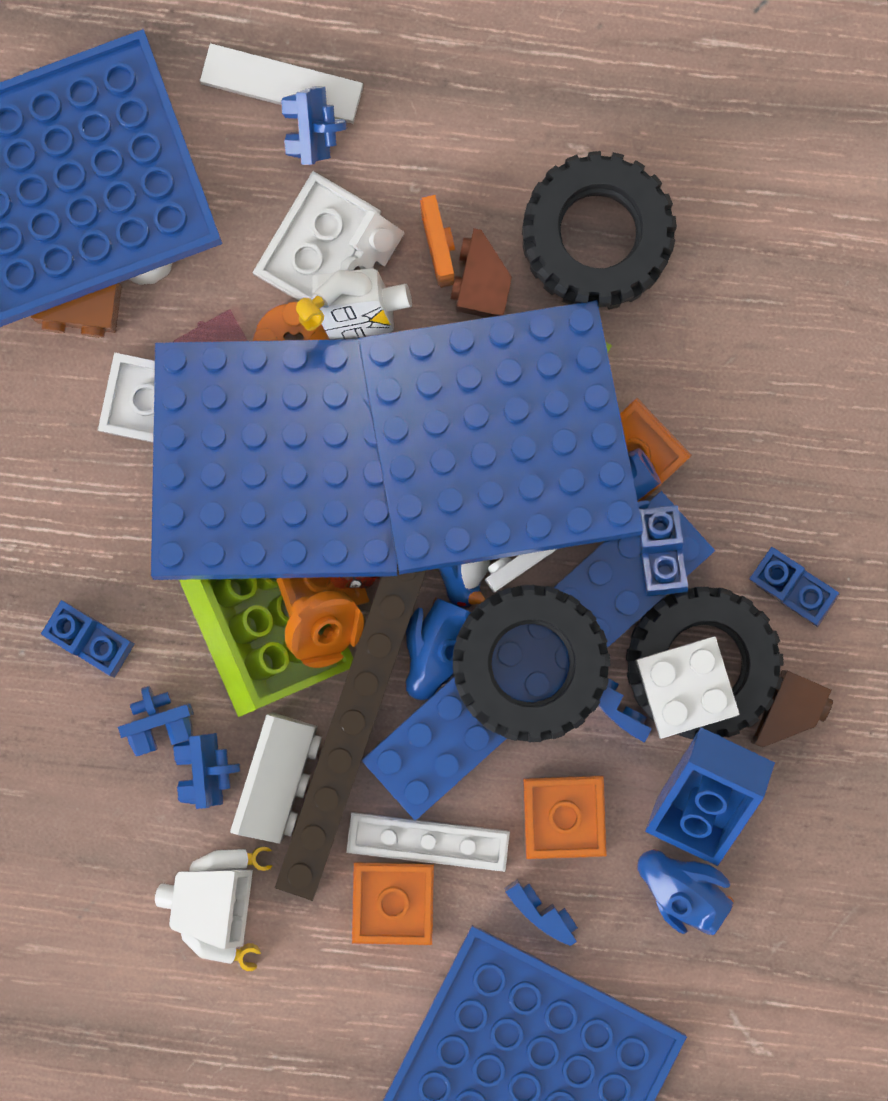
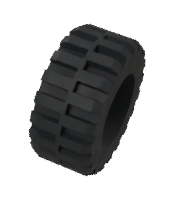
(607, 178)
(741, 622)
(587, 663)

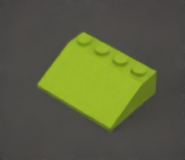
(246, 638)

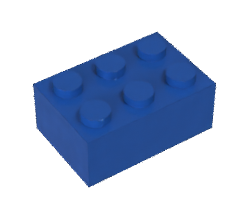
(710, 796)

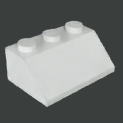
(276, 779)

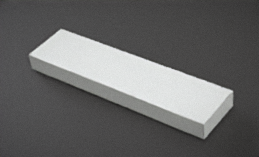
(273, 80)
(428, 841)

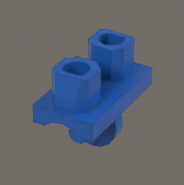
(315, 124)
(140, 732)
(209, 771)

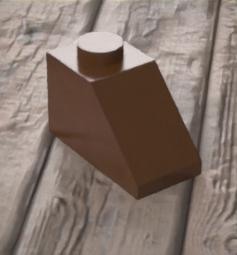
(795, 709)

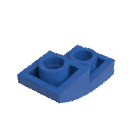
(662, 551)
(794, 586)
(87, 638)
(629, 719)
(554, 923)

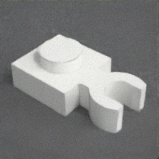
(374, 242)

